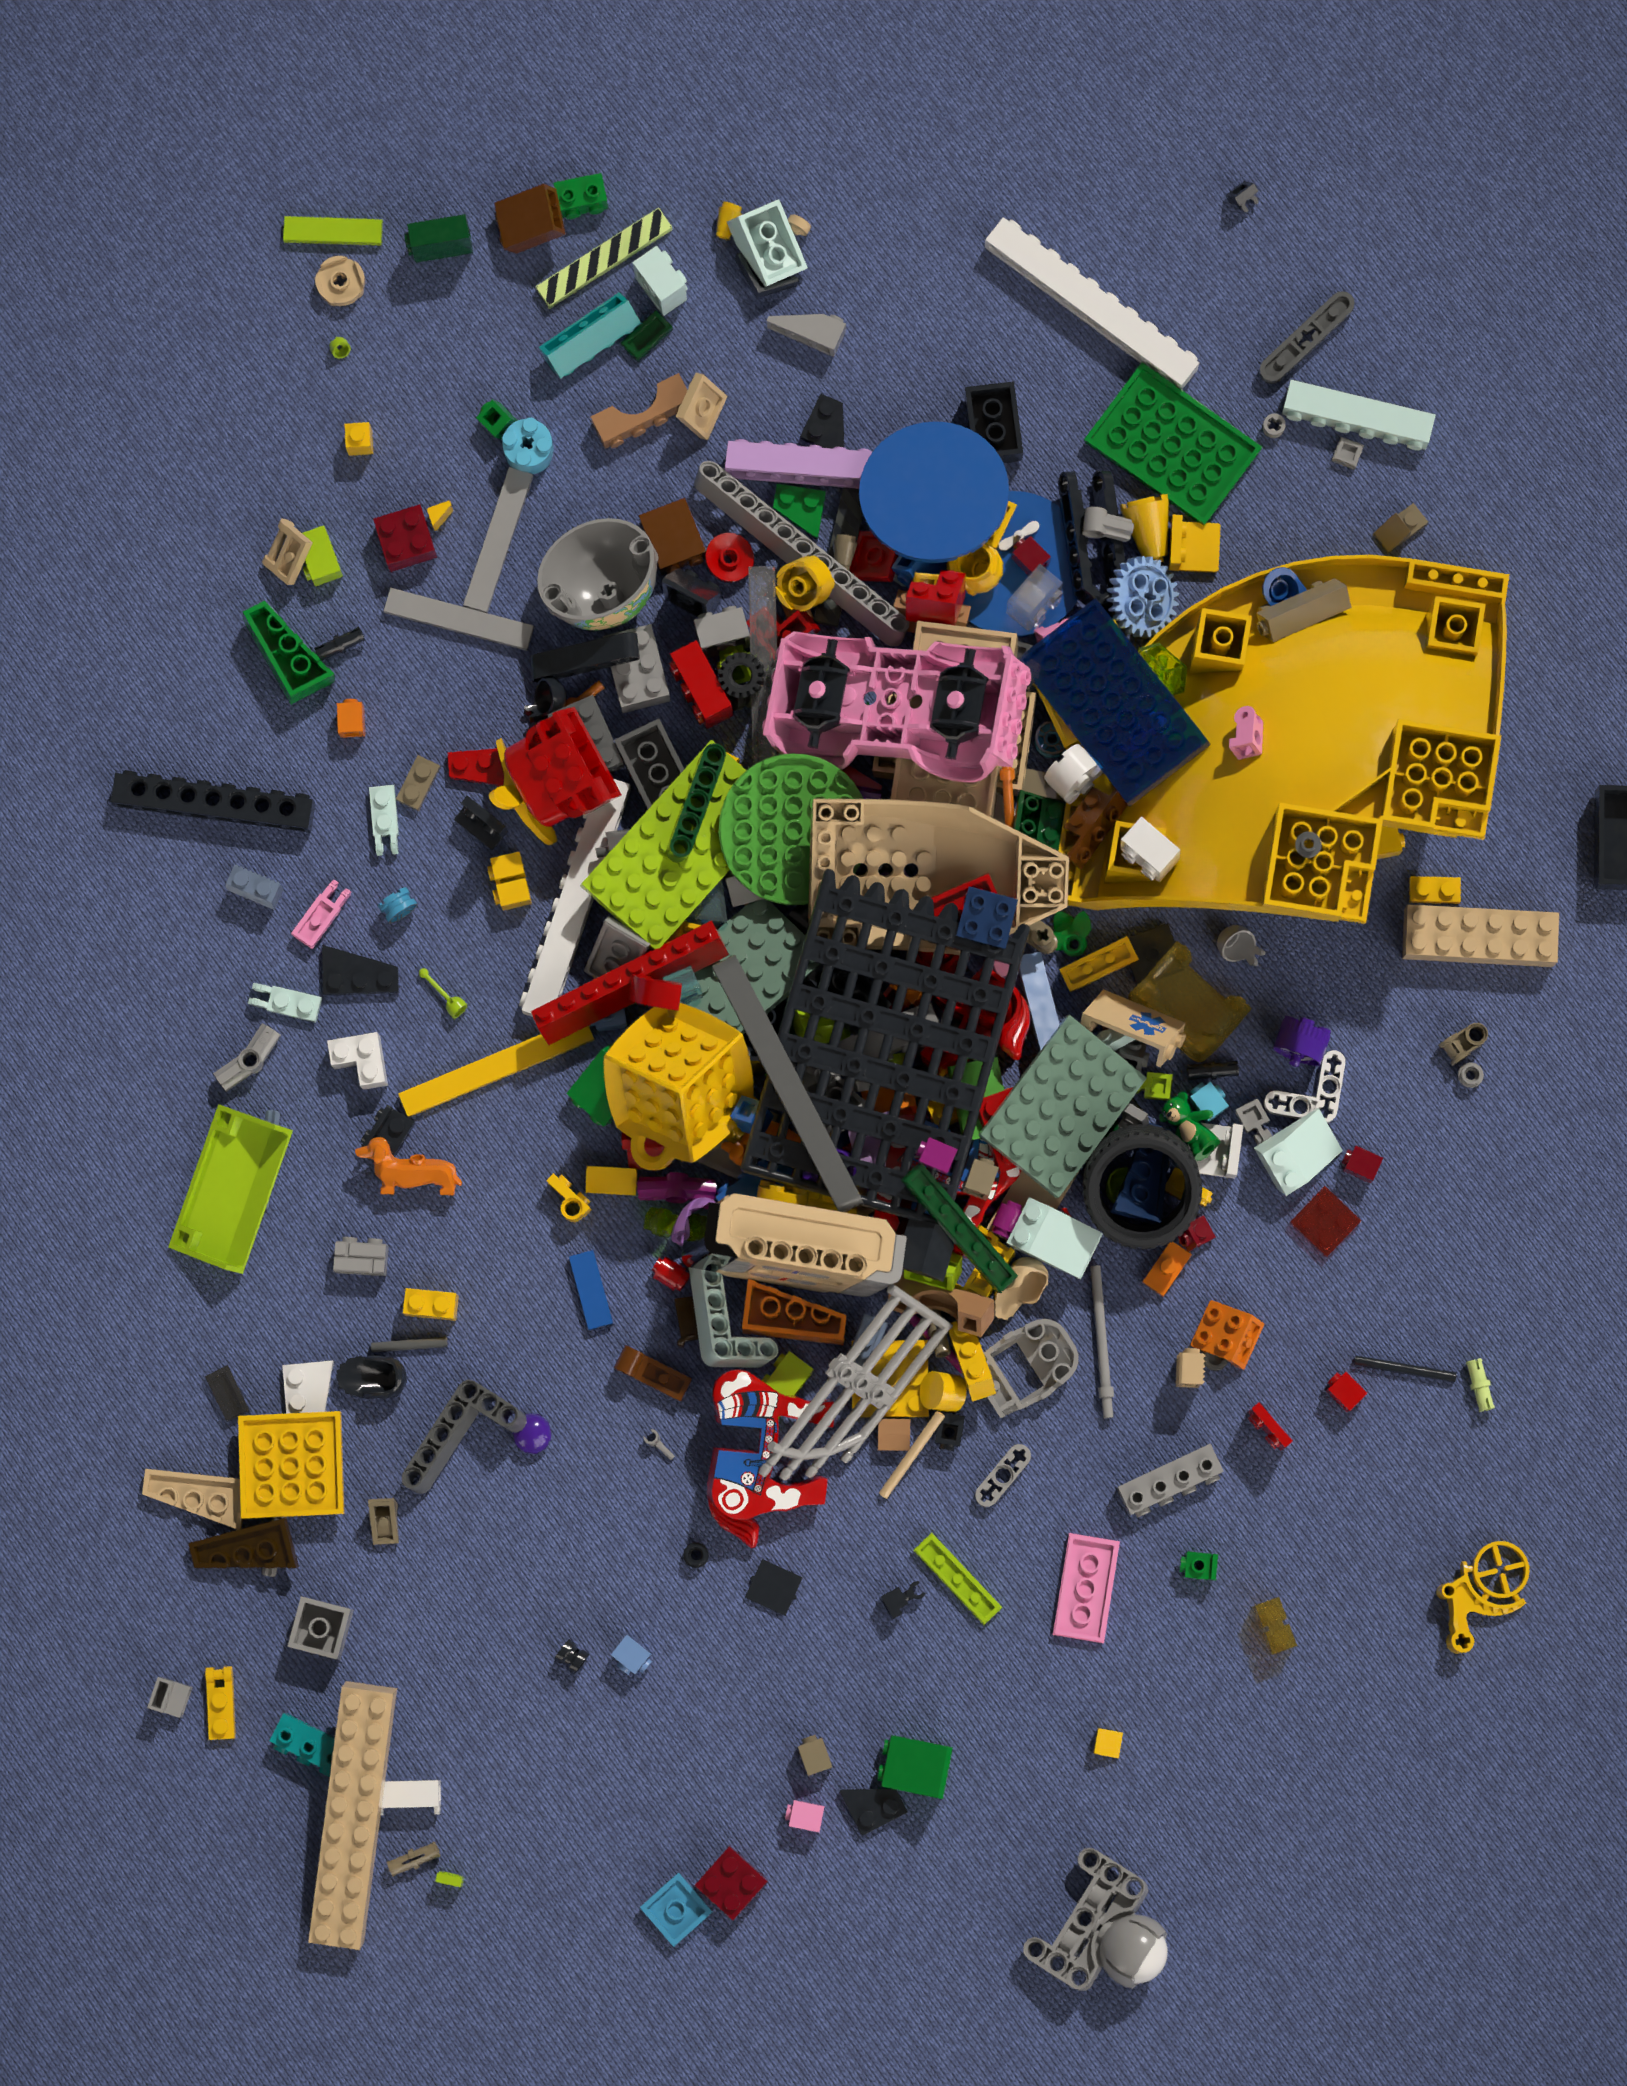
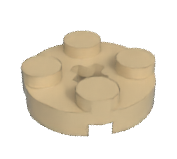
(336, 294)

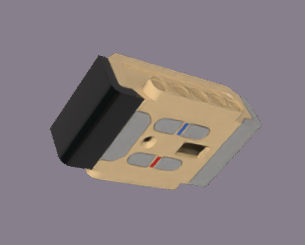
(794, 1246)

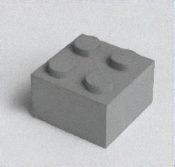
(721, 630)
(320, 1628)

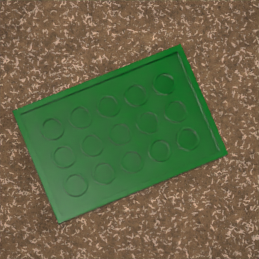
(1173, 444)

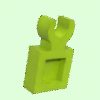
(1157, 1086)

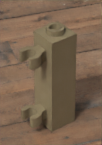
(1303, 609)

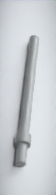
(1106, 1391)

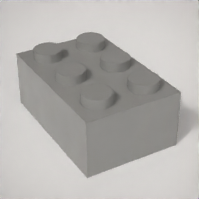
(641, 681)

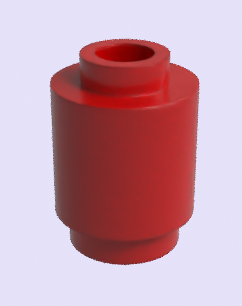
(670, 1273)

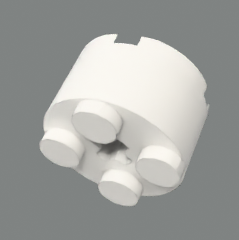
(1073, 774)

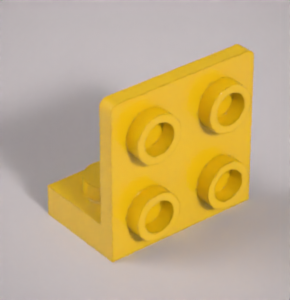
(1194, 546)

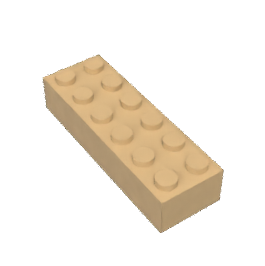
(1480, 935)

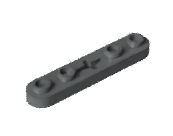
(1324, 321)

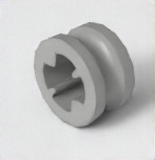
(1272, 433)

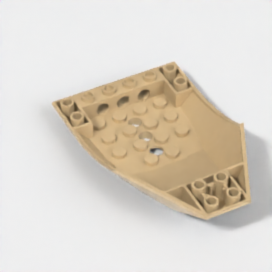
(945, 844)

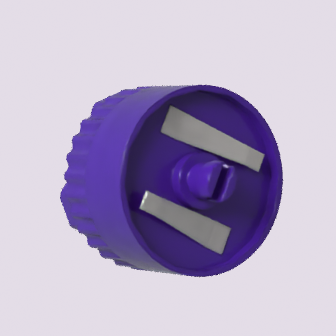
(1301, 1041)

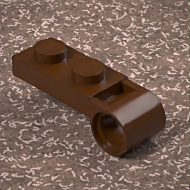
(652, 1373)

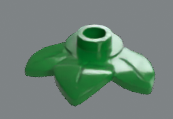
(1070, 929)

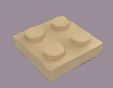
(701, 406)

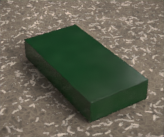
(646, 335)

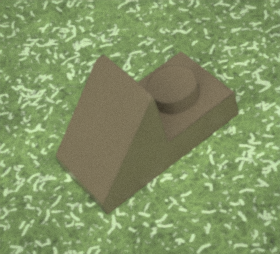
(1400, 527)
(384, 1521)

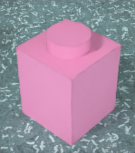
(805, 1815)

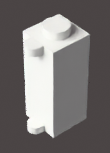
(412, 1794)

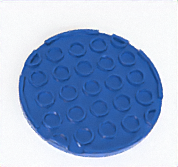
(934, 492)
(990, 608)

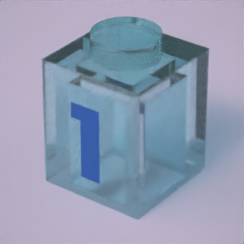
(690, 989)

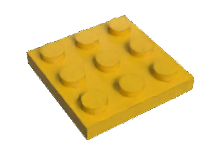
(909, 1401)

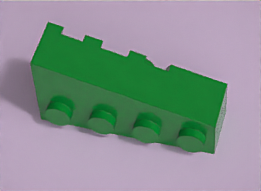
(290, 660)

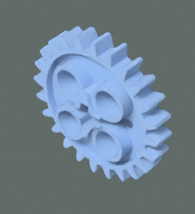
(1142, 596)

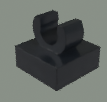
(1241, 194)

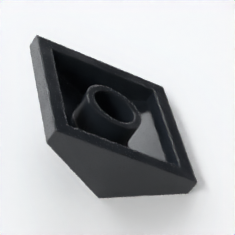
(927, 1249)

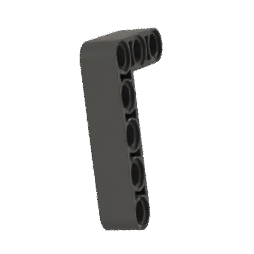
(456, 1431)

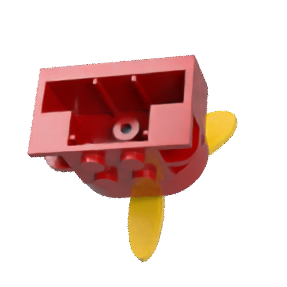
(553, 774)

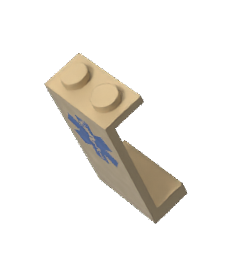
(1135, 1022)

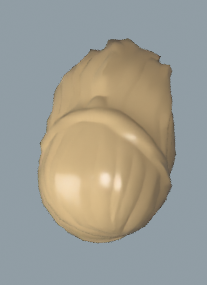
(1024, 1289)

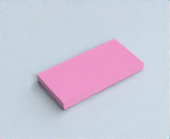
(1086, 1588)

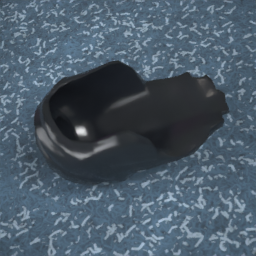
(372, 1377)

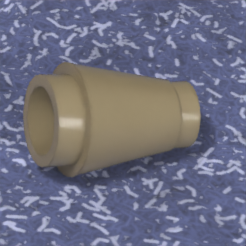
(844, 549)

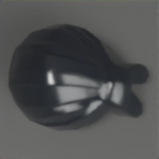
(548, 697)

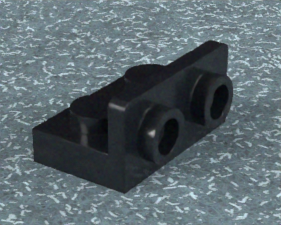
(480, 823)
(391, 1126)

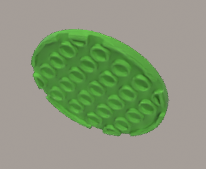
(768, 823)

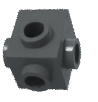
(1134, 1054)

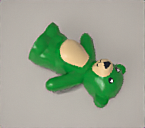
(1189, 1129)

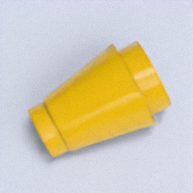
(726, 213)

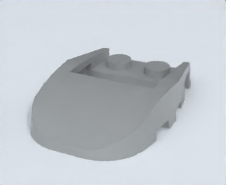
(1049, 1354)

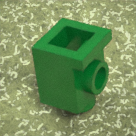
(489, 418)
(1209, 1565)

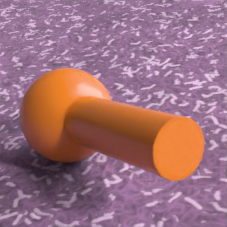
(593, 690)

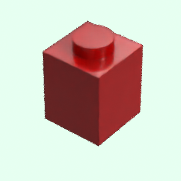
(1345, 1391)

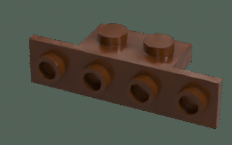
(1092, 823)

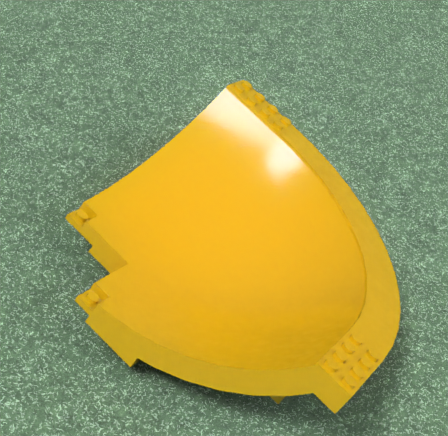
(1363, 729)

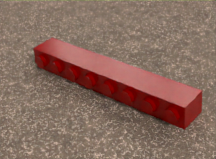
(611, 991)

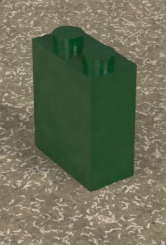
(439, 238)

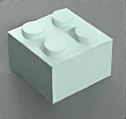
(660, 280)

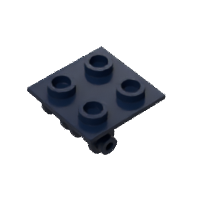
(987, 917)

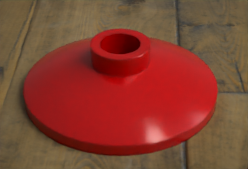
(737, 549)

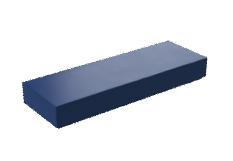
(591, 1290)

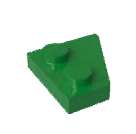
(801, 507)

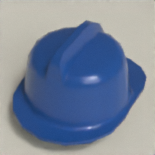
(1281, 585)

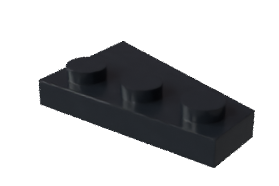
(354, 974)

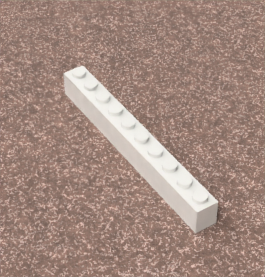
(1091, 303)
(573, 906)

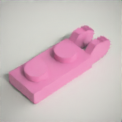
(320, 916)

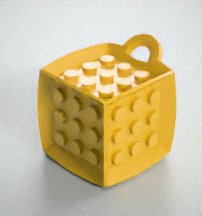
(676, 1083)

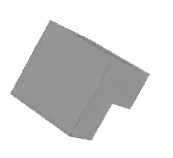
(169, 1697)

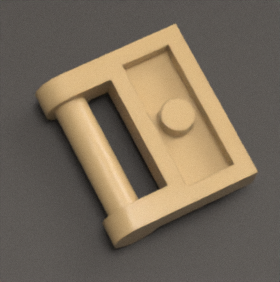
(291, 555)

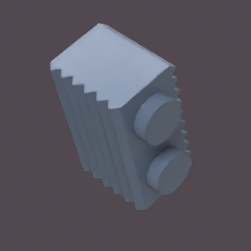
(254, 887)

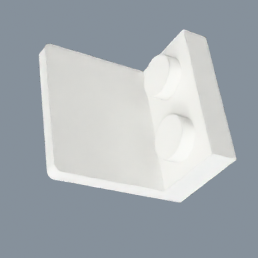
(1225, 1158)

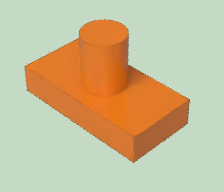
(1166, 1268)

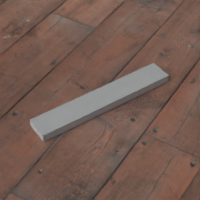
(498, 540)
(458, 619)

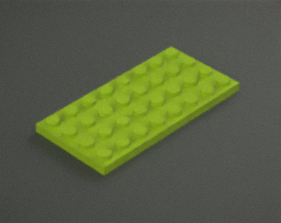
(640, 880)

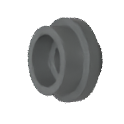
(1302, 850)

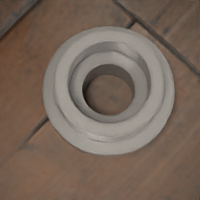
(1476, 1069)

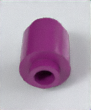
(1006, 1219)

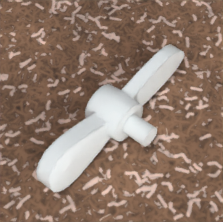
(1029, 529)

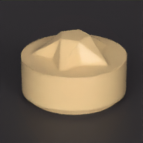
(799, 225)

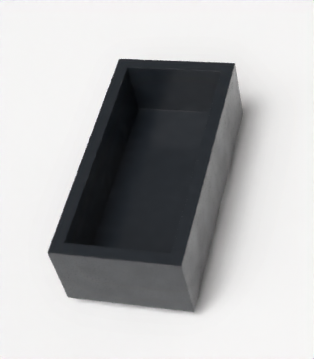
(1610, 837)

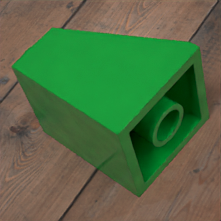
(590, 1091)
(915, 1766)

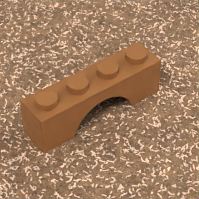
(616, 426)
(970, 1310)

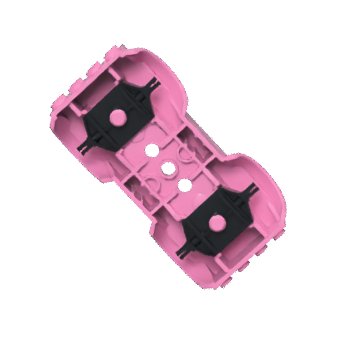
(958, 732)

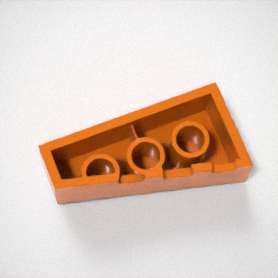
(789, 1317)

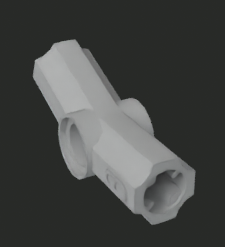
(236, 1070)

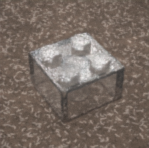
(1034, 598)

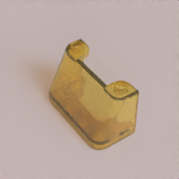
(1184, 995)

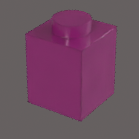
(936, 1155)

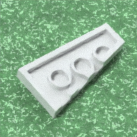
(307, 1386)

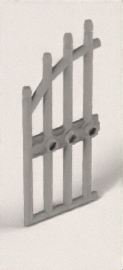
(862, 1382)

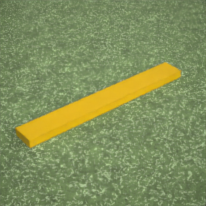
(488, 1071)

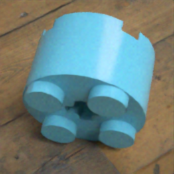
(528, 432)

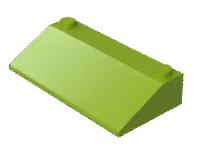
(230, 1189)

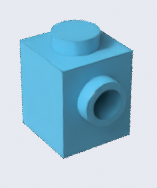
(1208, 1098)

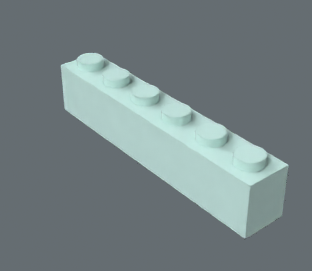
(1358, 414)

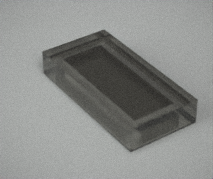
(227, 1393)

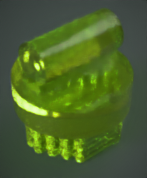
(660, 1221)

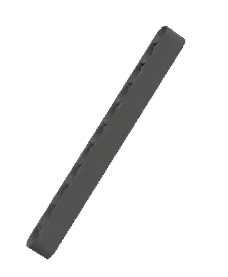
(787, 1084)

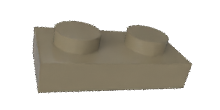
(418, 783)

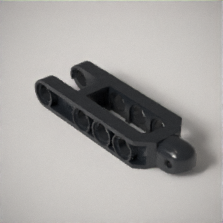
(1073, 520)

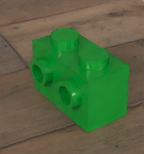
(581, 196)

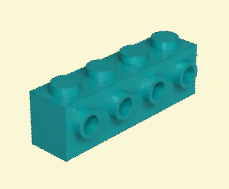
(590, 335)
(304, 1741)

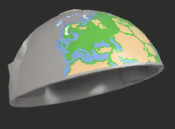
(598, 574)

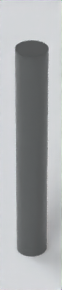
(409, 1344)

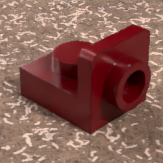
(1196, 1234)

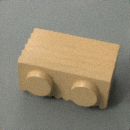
(1190, 1368)

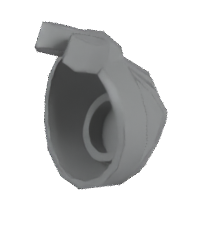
(1237, 944)

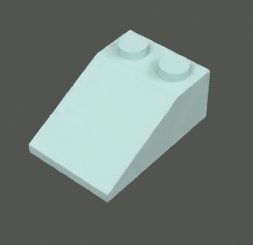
(768, 243)
(1298, 1152)
(1054, 1238)

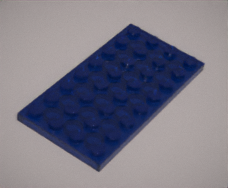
(1113, 702)

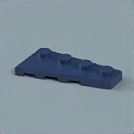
(1144, 1186)

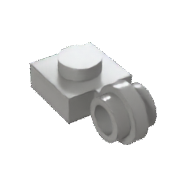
(1253, 1117)

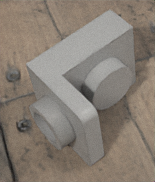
(1133, 1116)

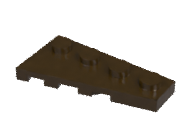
(251, 1547)

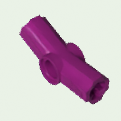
(675, 1188)

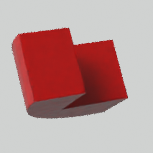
(655, 992)

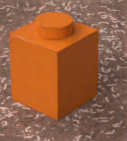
(351, 718)

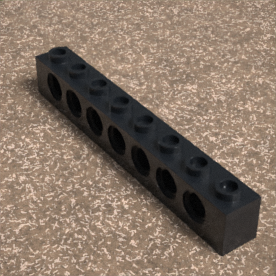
(299, 820)

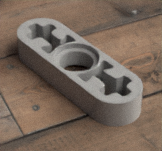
(995, 1494)

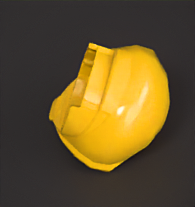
(981, 567)

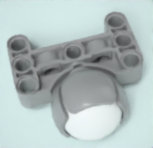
(1123, 1943)

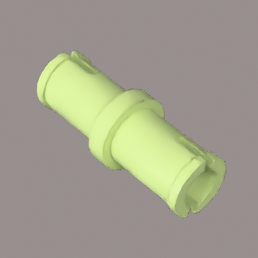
(1480, 1385)

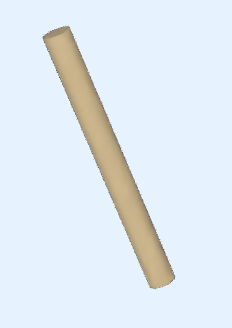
(911, 1454)

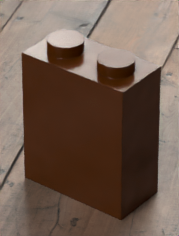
(529, 218)
(673, 536)

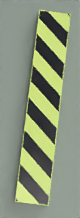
(604, 258)

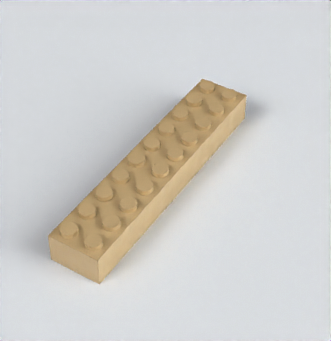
(352, 1815)

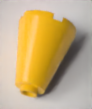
(1150, 525)

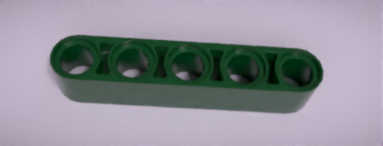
(691, 813)

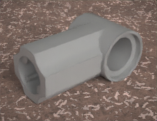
(1100, 524)

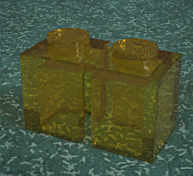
(1279, 1635)

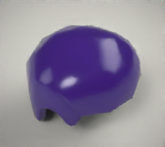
(535, 1435)

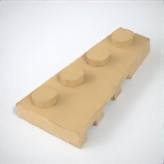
(200, 1494)

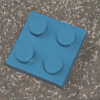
(676, 1909)

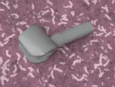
(659, 1445)

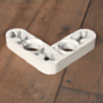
(1312, 1102)

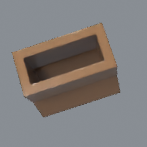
(894, 1434)

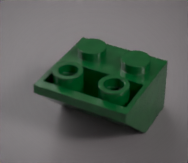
(1039, 818)

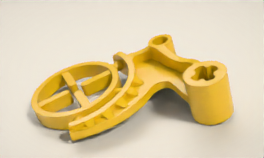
(1464, 1599)

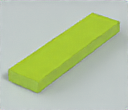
(333, 230)
(957, 1578)

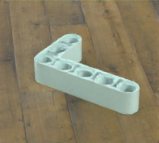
(721, 1338)

